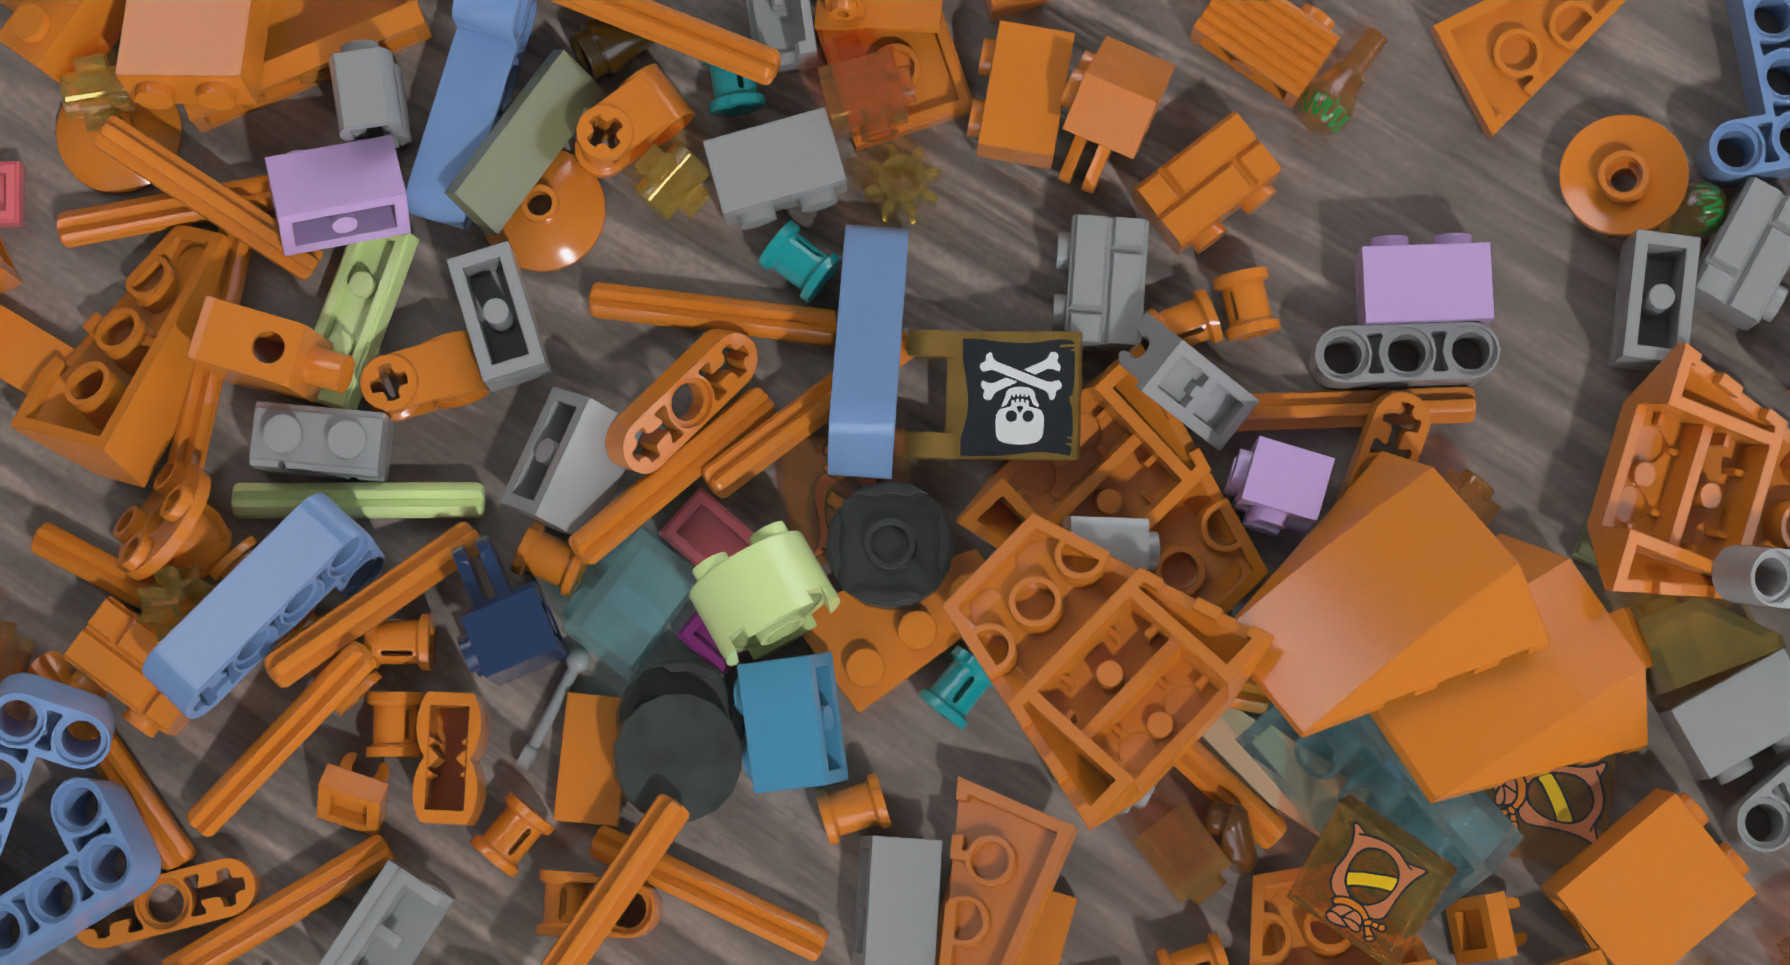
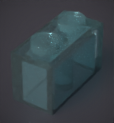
(630, 603)

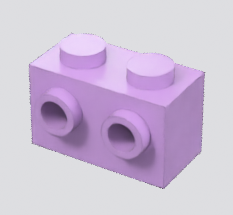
(338, 195)
(1424, 281)
(1278, 486)

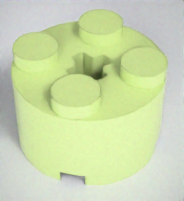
(761, 593)

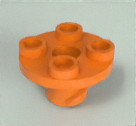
(173, 525)

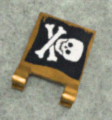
(1004, 395)

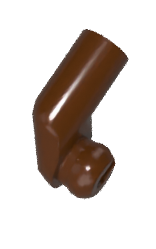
(1235, 827)

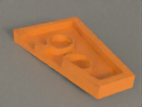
(1512, 48)
(882, 647)
(1000, 876)

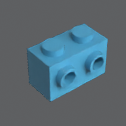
(791, 723)

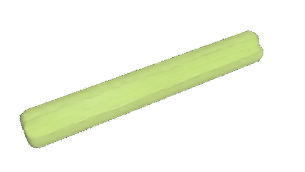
(363, 499)

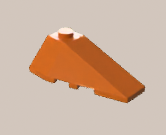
(130, 375)

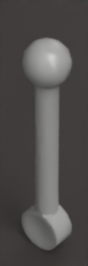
(576, 662)

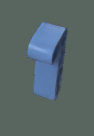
(469, 99)
(1768, 111)
(867, 352)
(261, 603)
(47, 734)
(86, 869)

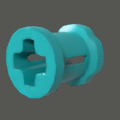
(733, 94)
(799, 261)
(957, 688)

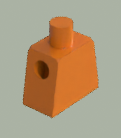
(267, 352)

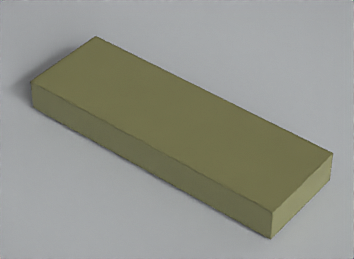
(524, 142)

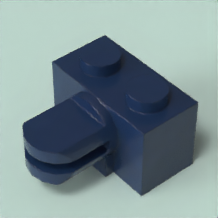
(507, 632)

